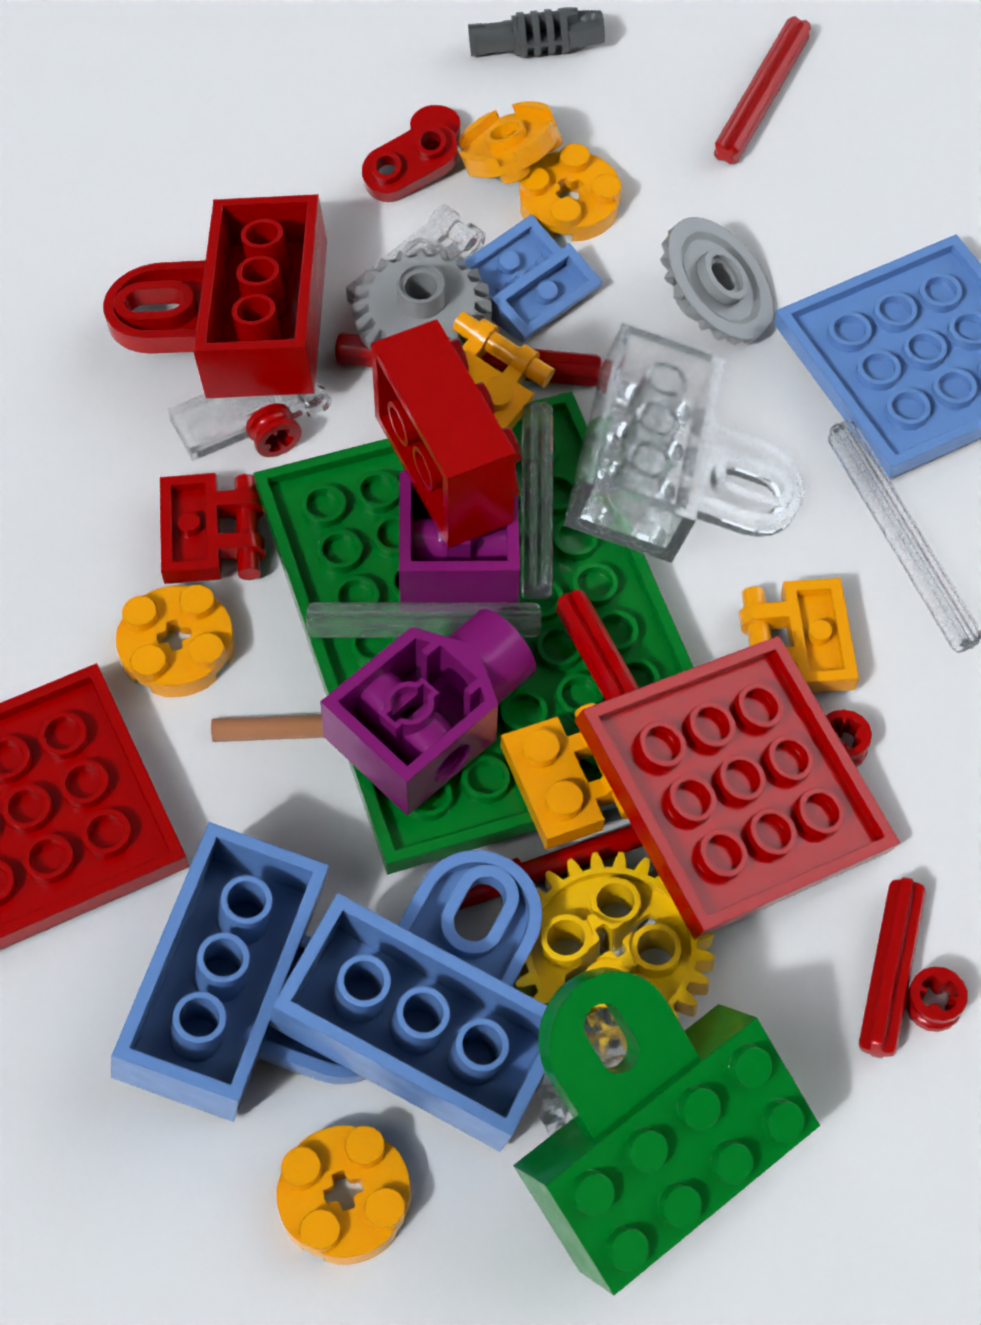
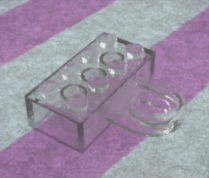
(662, 462)

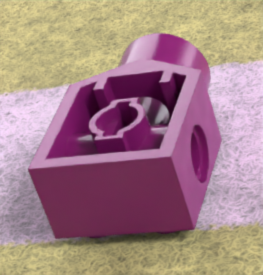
(469, 572)
(427, 705)

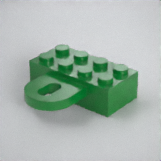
(661, 1131)

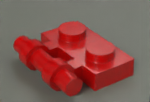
(191, 528)

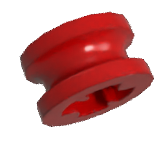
(273, 430)
(858, 727)
(932, 1016)

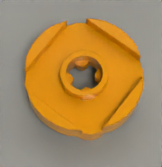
(509, 143)
(577, 172)
(171, 610)
(324, 1227)

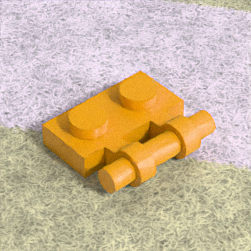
(505, 387)
(815, 627)
(553, 781)

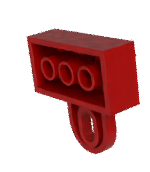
(245, 308)

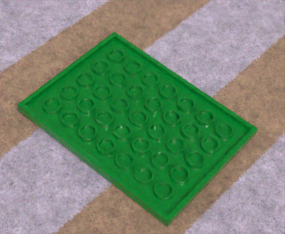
(340, 543)

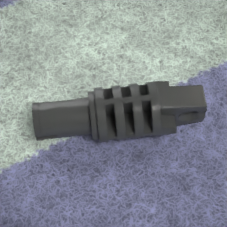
(539, 32)

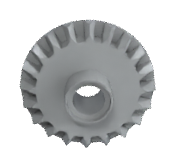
(717, 280)
(417, 291)

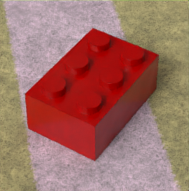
(445, 432)

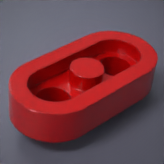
(413, 162)

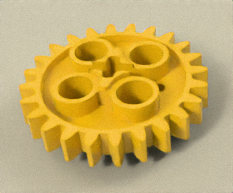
(574, 913)

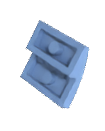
(531, 278)

